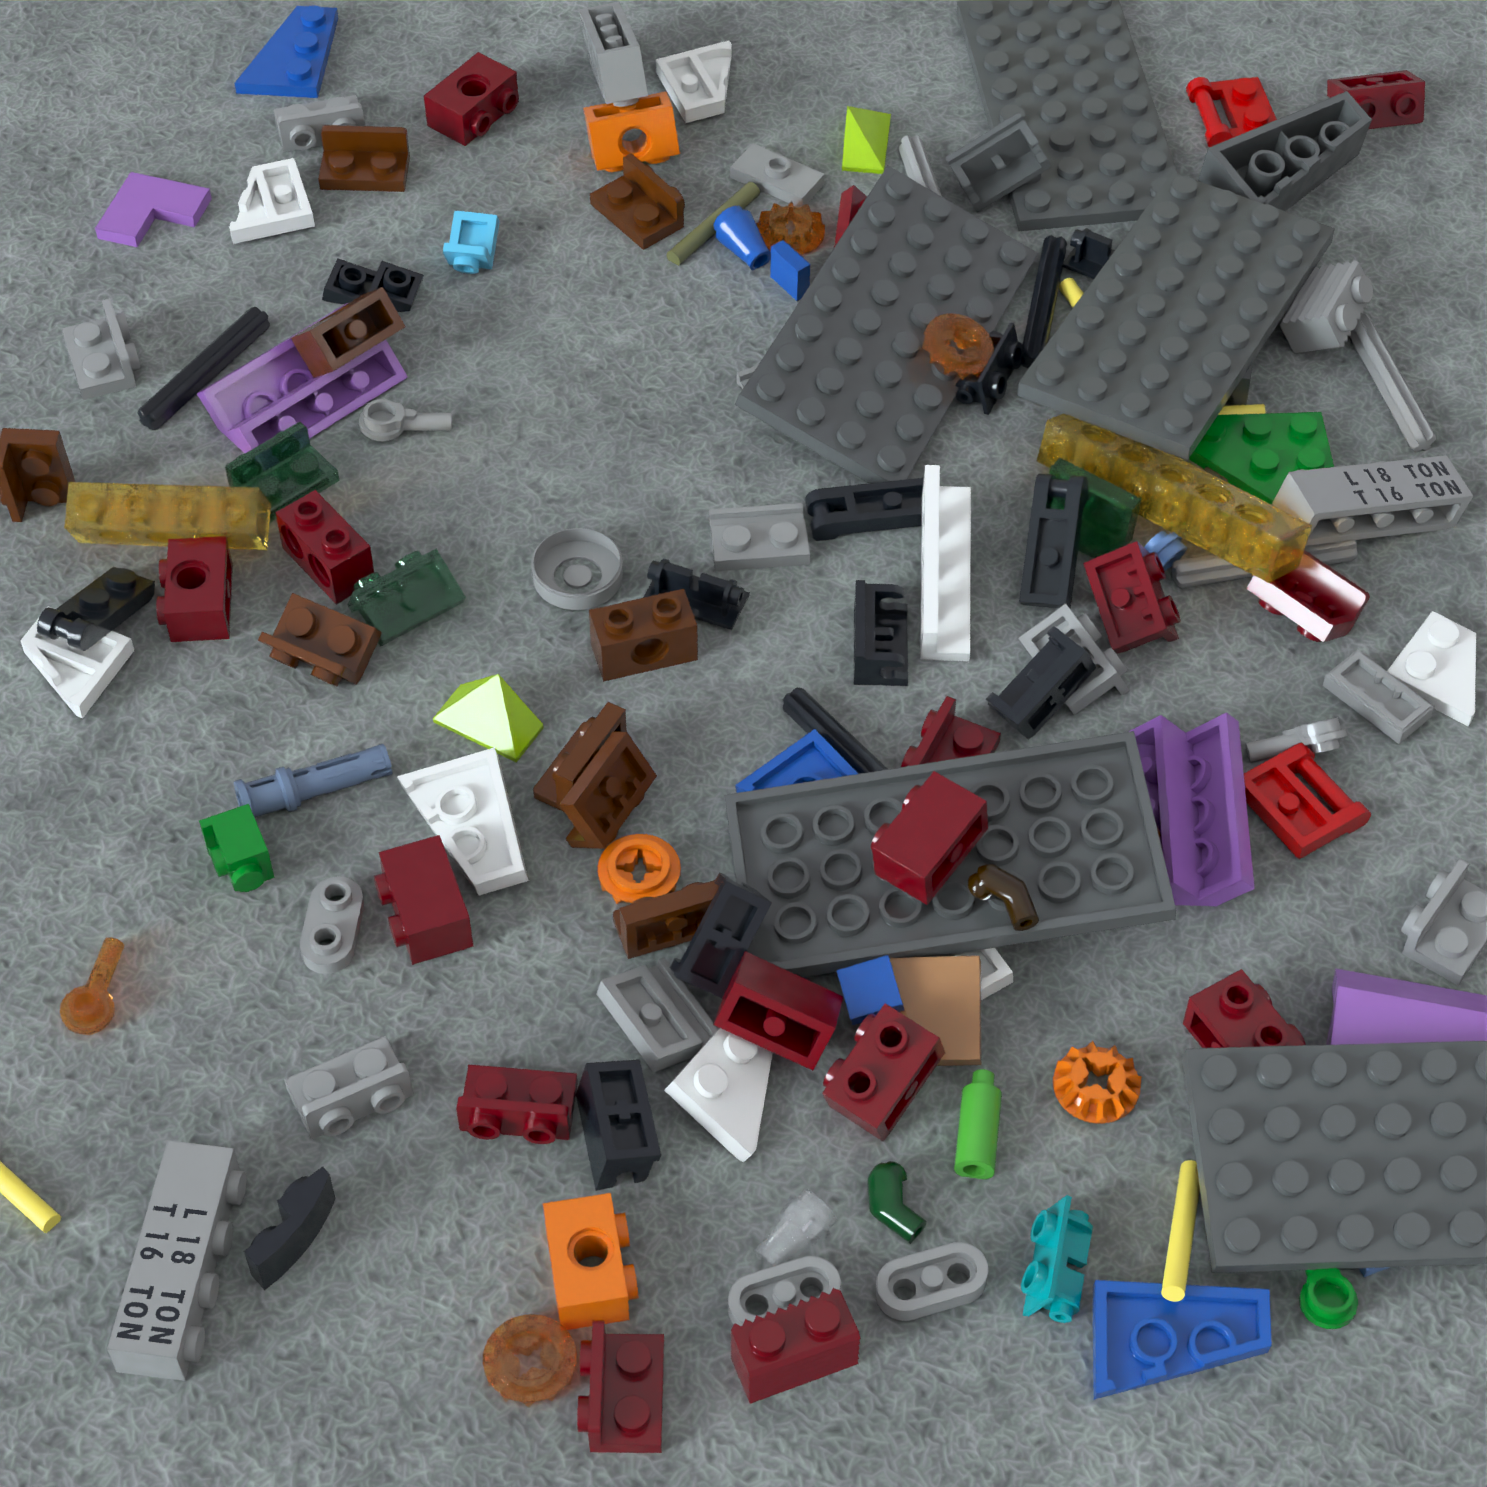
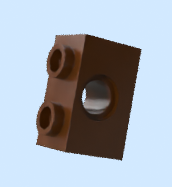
(348, 332)
(643, 635)

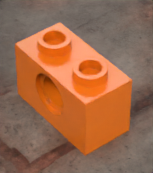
(609, 123)
(582, 1230)

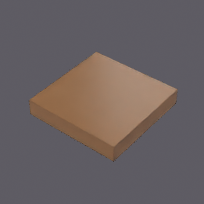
(945, 1000)

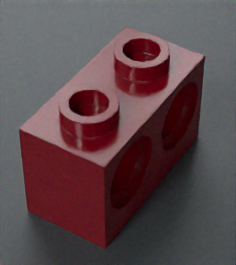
(324, 545)

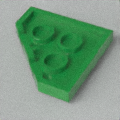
(1263, 448)

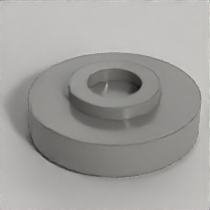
(572, 545)

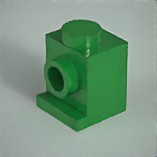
(237, 848)

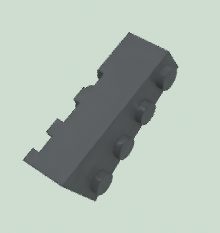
(1290, 155)

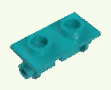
(1059, 1239)

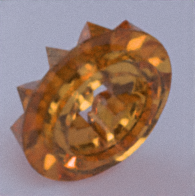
(808, 229)
(967, 335)
(522, 1336)

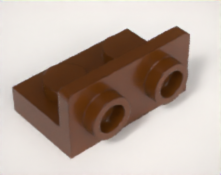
(364, 158)
(640, 204)
(32, 469)
(324, 639)
(578, 754)
(607, 792)
(663, 921)

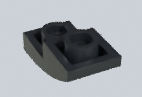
(351, 281)
(303, 1214)

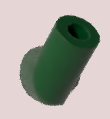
(886, 1201)

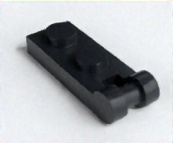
(865, 508)
(1053, 541)
(97, 608)

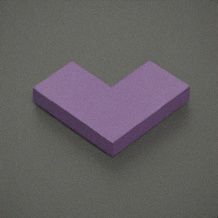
(146, 199)

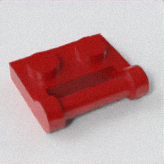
(1241, 100)
(1292, 808)

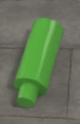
(978, 1127)

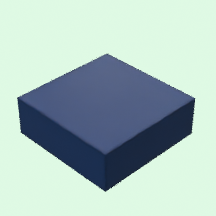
(789, 269)
(869, 987)

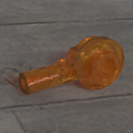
(91, 1006)

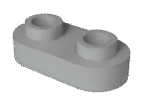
(334, 921)
(928, 1278)
(780, 1286)

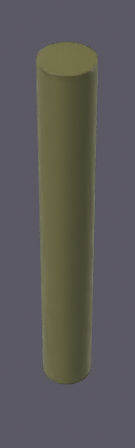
(705, 230)

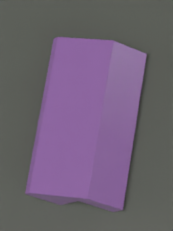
(281, 391)
(1199, 807)
(1400, 1011)

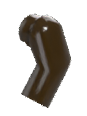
(1013, 891)

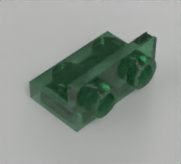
(283, 468)
(1107, 514)
(407, 596)

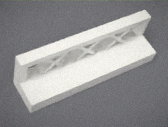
(945, 570)

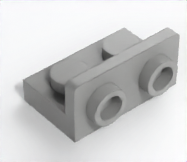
(302, 123)
(100, 354)
(1083, 633)
(1450, 928)
(349, 1088)

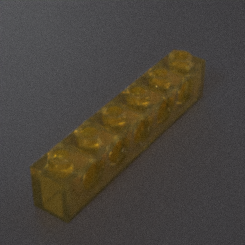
(1183, 498)

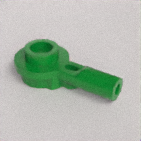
(1328, 1298)

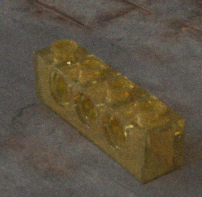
(163, 512)

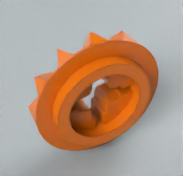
(623, 855)
(1093, 1102)

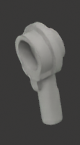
(387, 420)
(1318, 735)

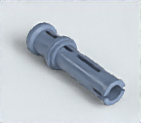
(289, 787)

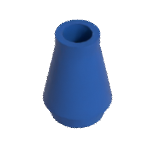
(740, 234)

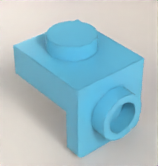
(472, 241)

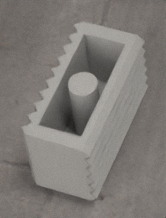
(1327, 307)

